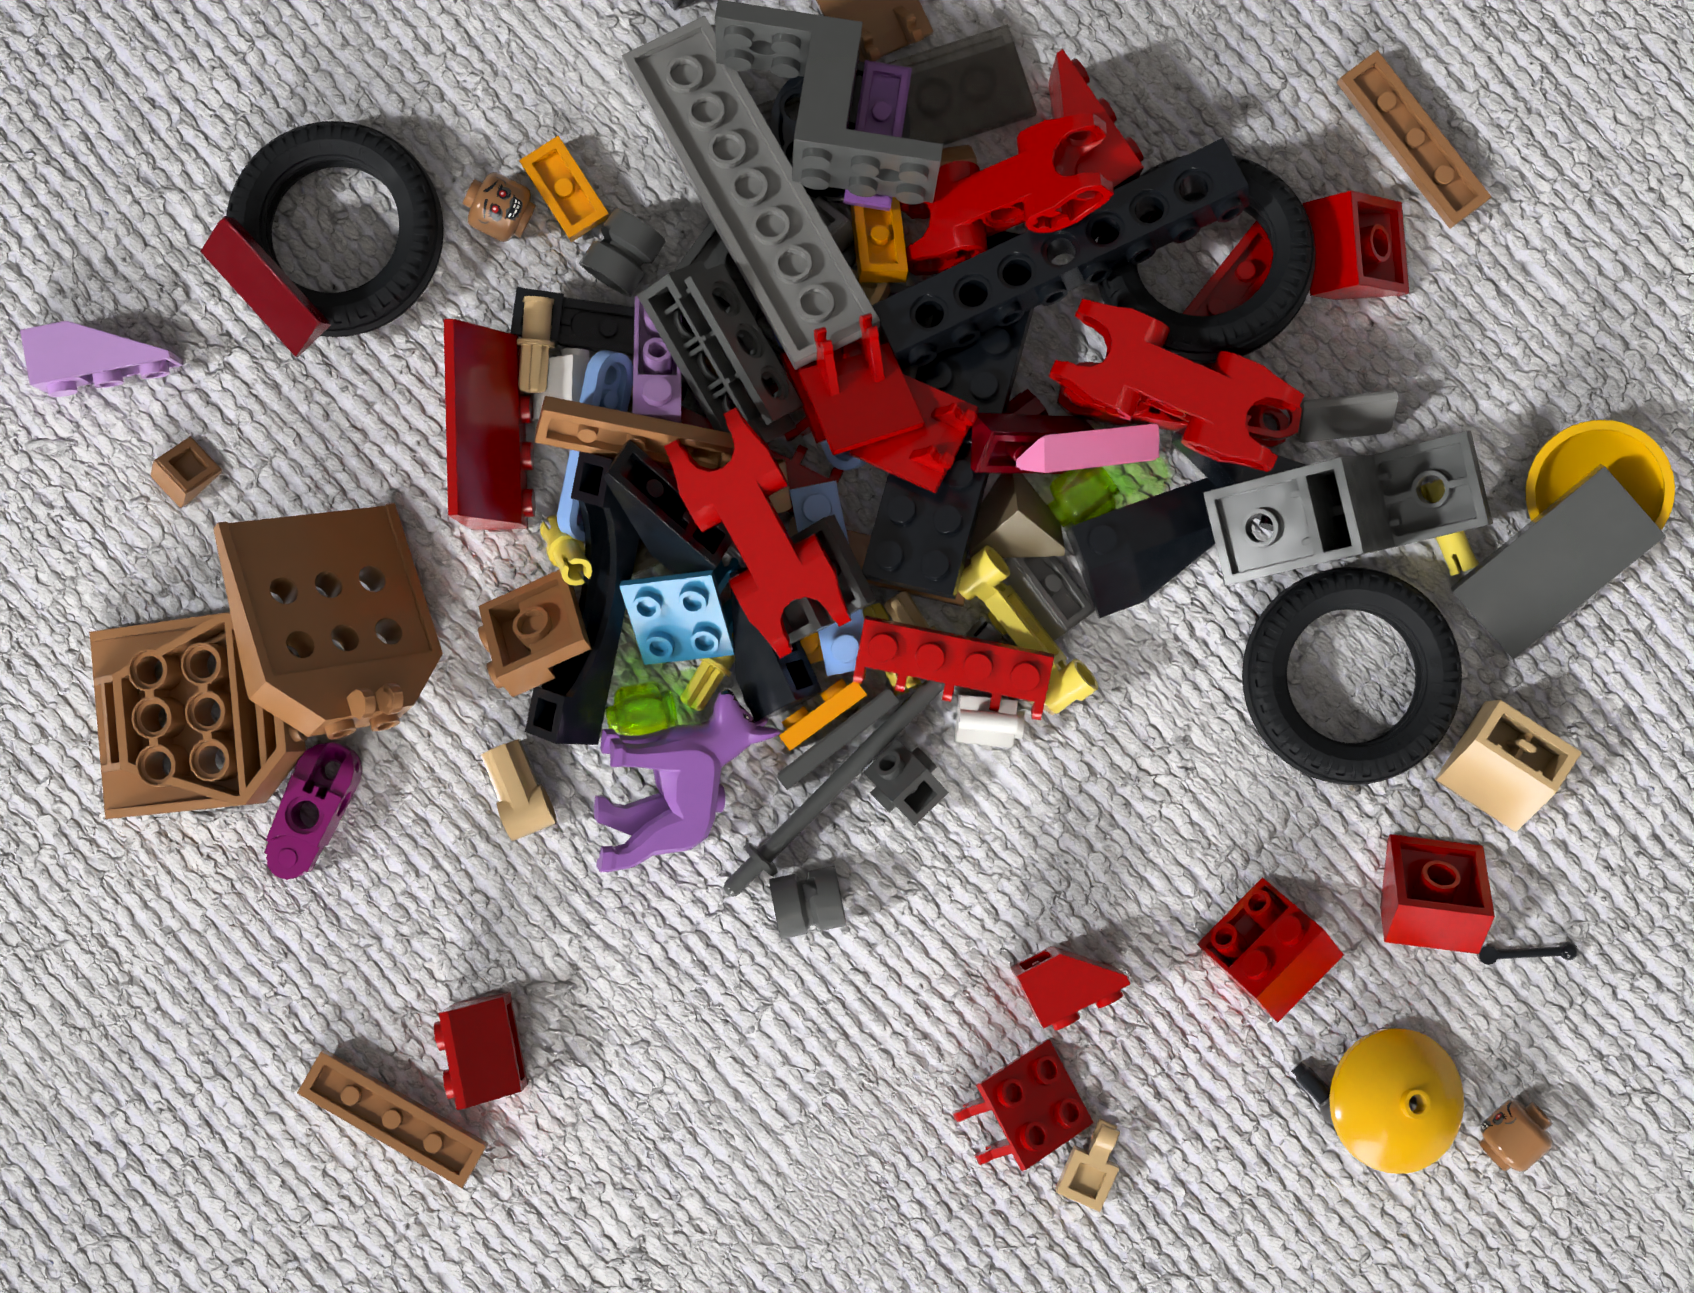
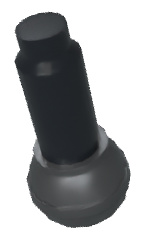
(1315, 1087)

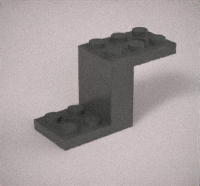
(827, 57)
(1347, 507)

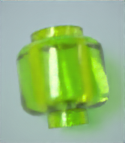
(1082, 495)
(642, 709)

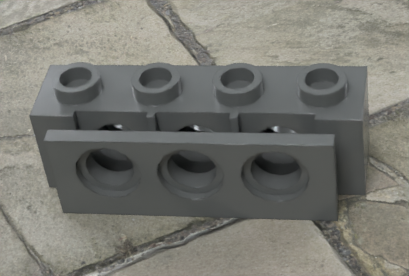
(718, 336)

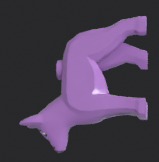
(687, 775)

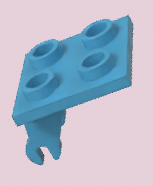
(681, 615)

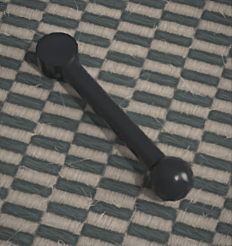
(1489, 955)

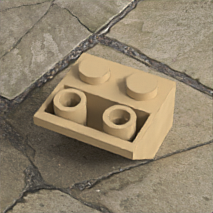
(1507, 764)

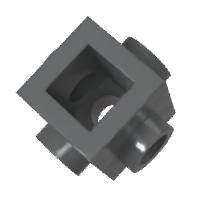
(901, 773)

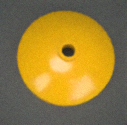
(1621, 448)
(1373, 1098)

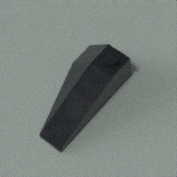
(1141, 545)

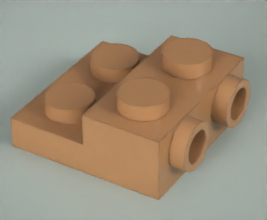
(532, 632)

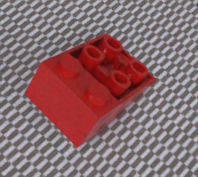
(1116, 156)

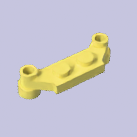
(1012, 616)

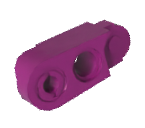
(292, 844)

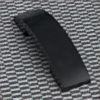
(584, 322)

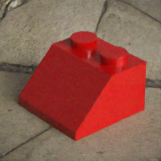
(1358, 247)
(1435, 894)

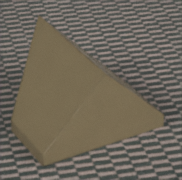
(1016, 521)

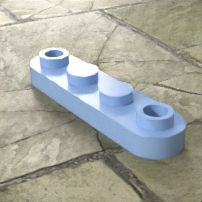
(606, 385)

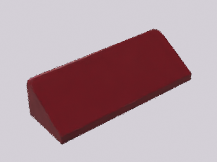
(264, 286)
(1004, 437)

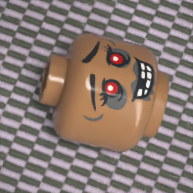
(499, 206)
(1516, 1135)

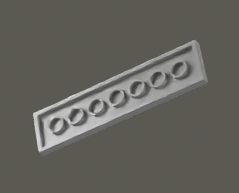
(749, 191)

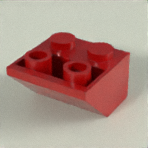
(1270, 949)
(1064, 982)
(481, 1050)

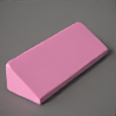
(1092, 449)

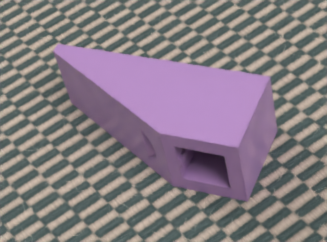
(75, 355)
(654, 372)

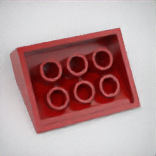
(486, 429)

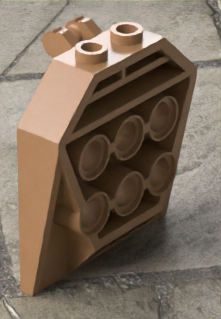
(334, 551)
(133, 744)

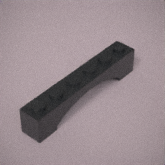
(575, 701)

